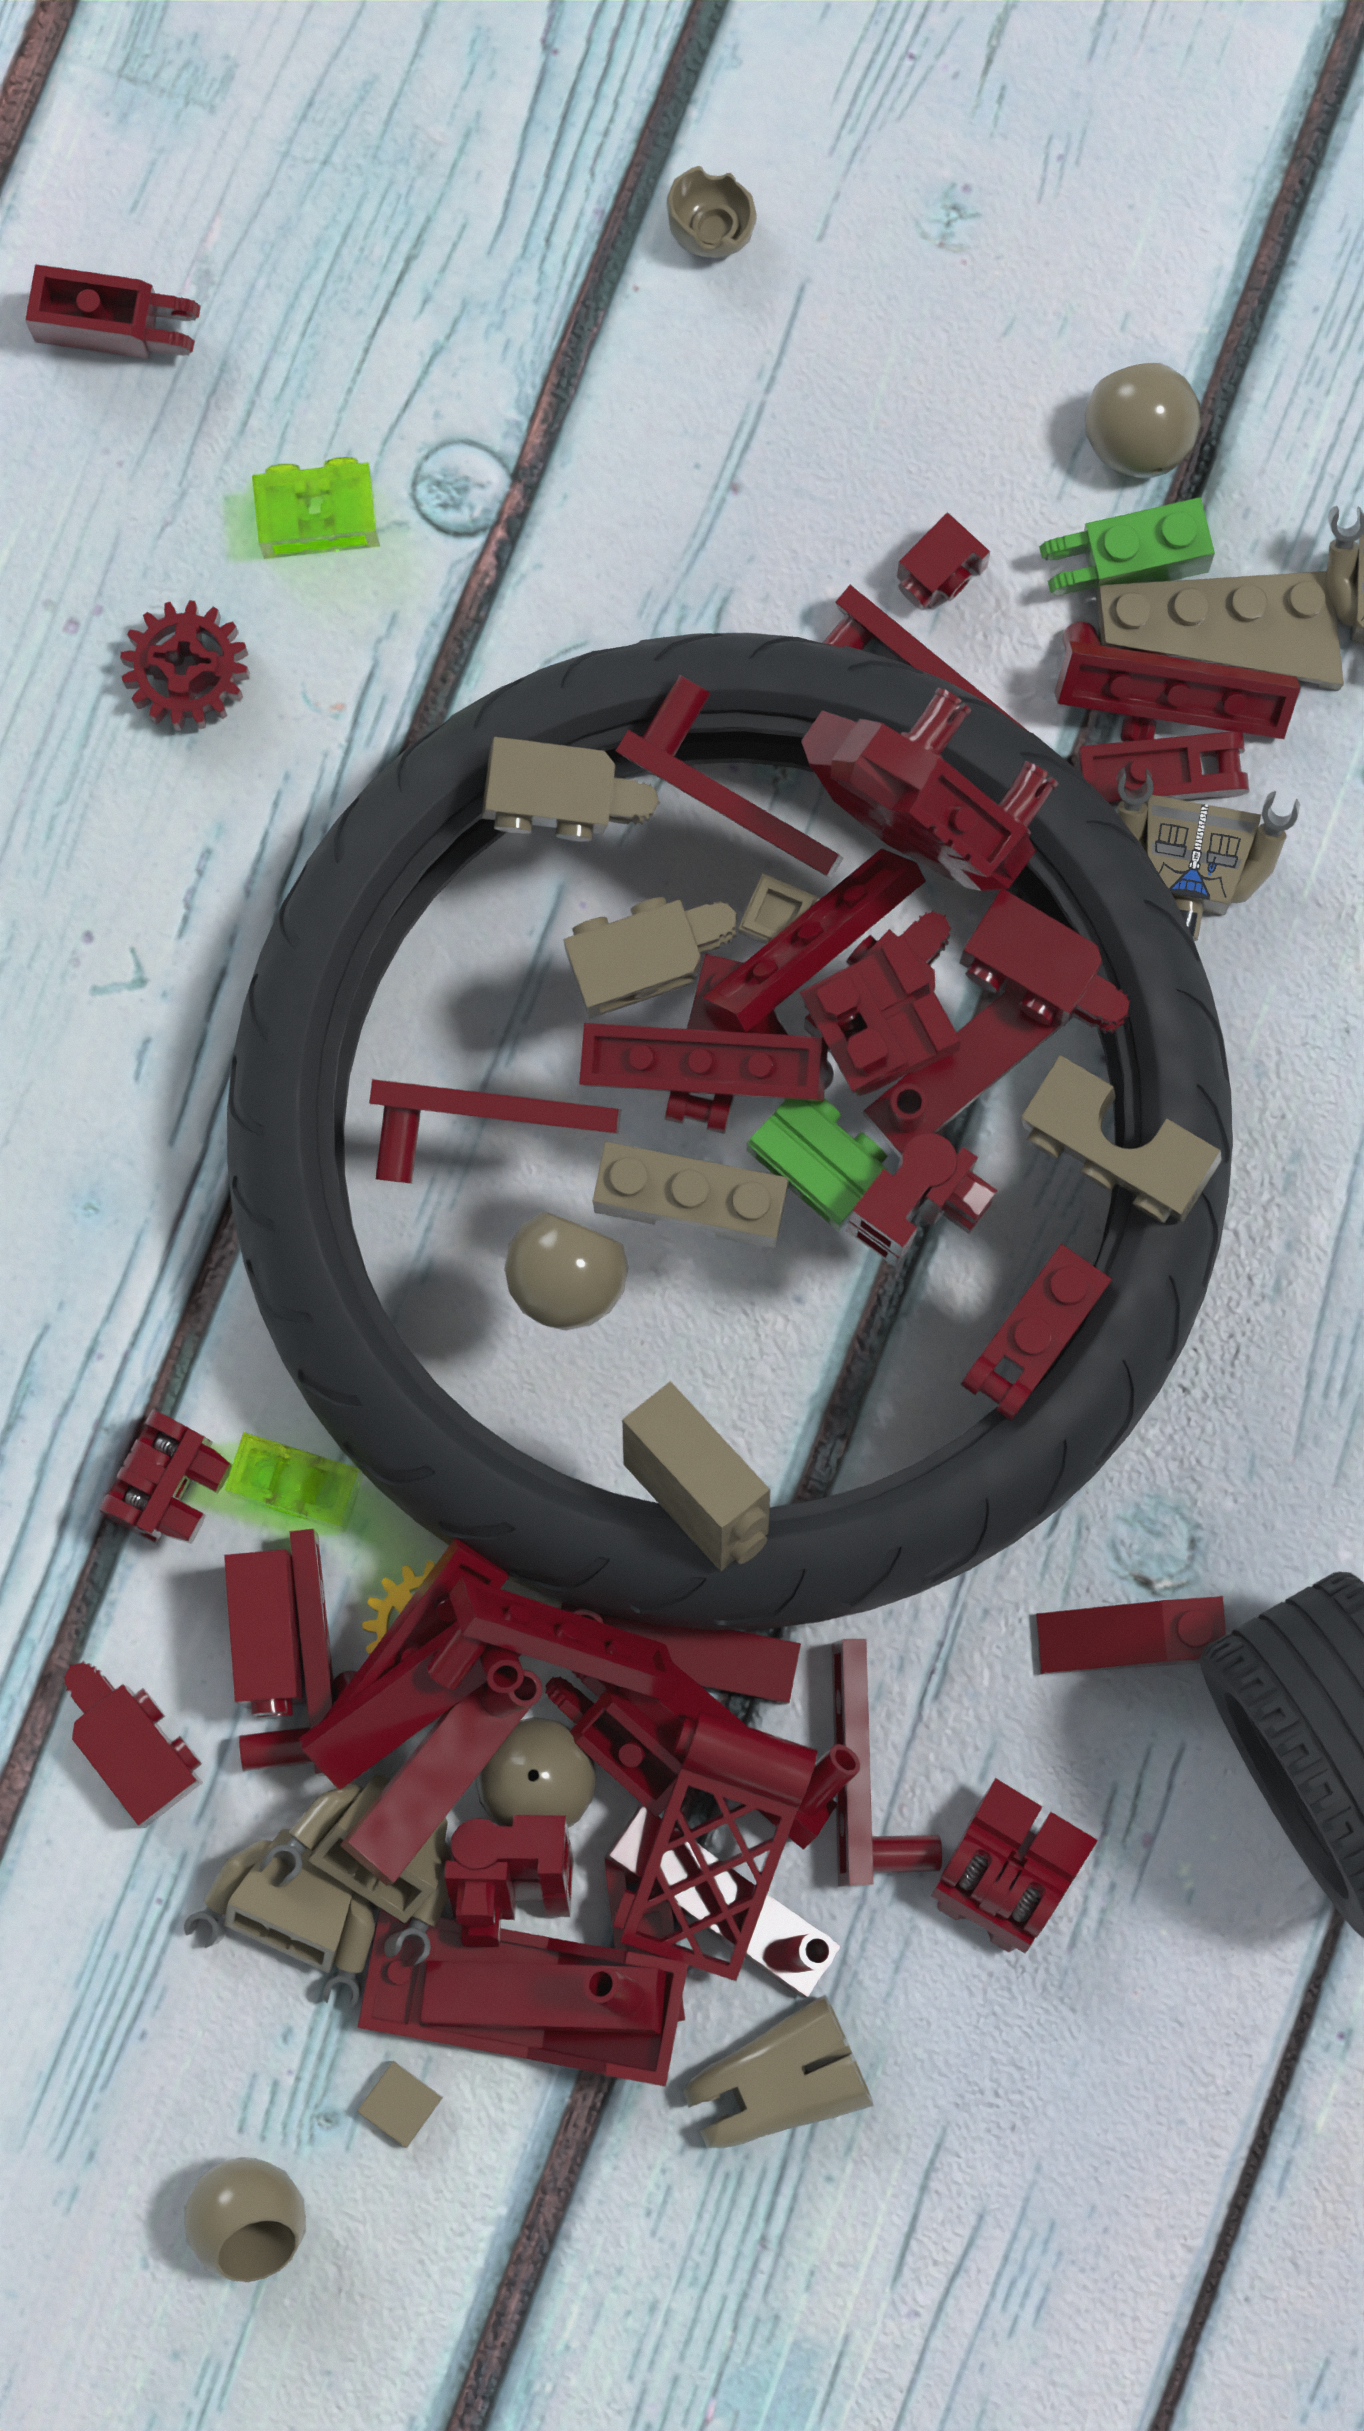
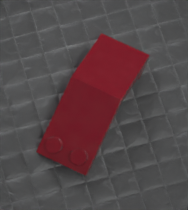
(396, 1992)

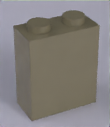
(697, 1477)

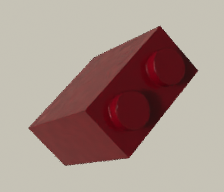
(264, 1633)

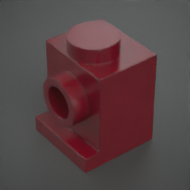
(940, 563)

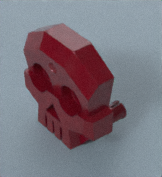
(920, 802)

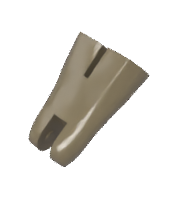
(783, 2079)

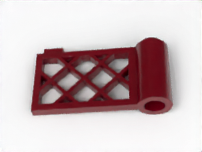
(733, 1765)

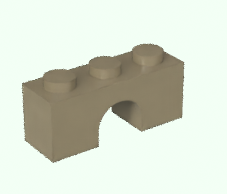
(1163, 1173)
(690, 1191)

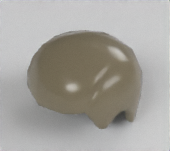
(710, 213)

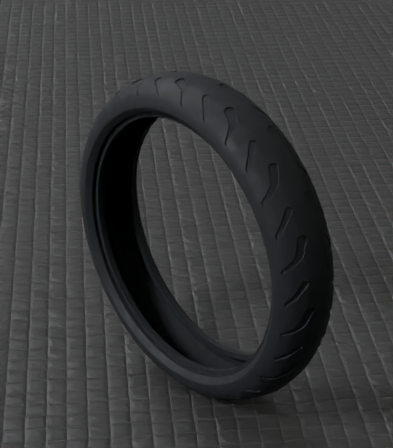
(562, 1534)

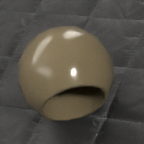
(1143, 420)
(564, 1272)
(564, 1770)
(245, 2219)

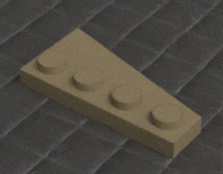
(1241, 622)

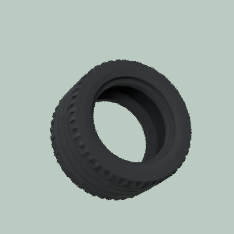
(1297, 1718)

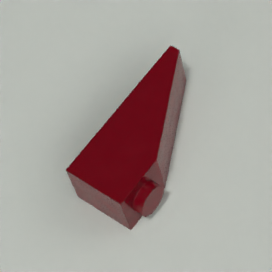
(1129, 1635)

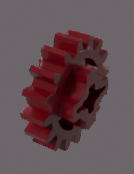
(162, 659)

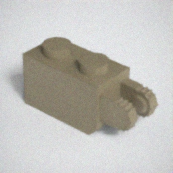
(560, 790)
(644, 952)

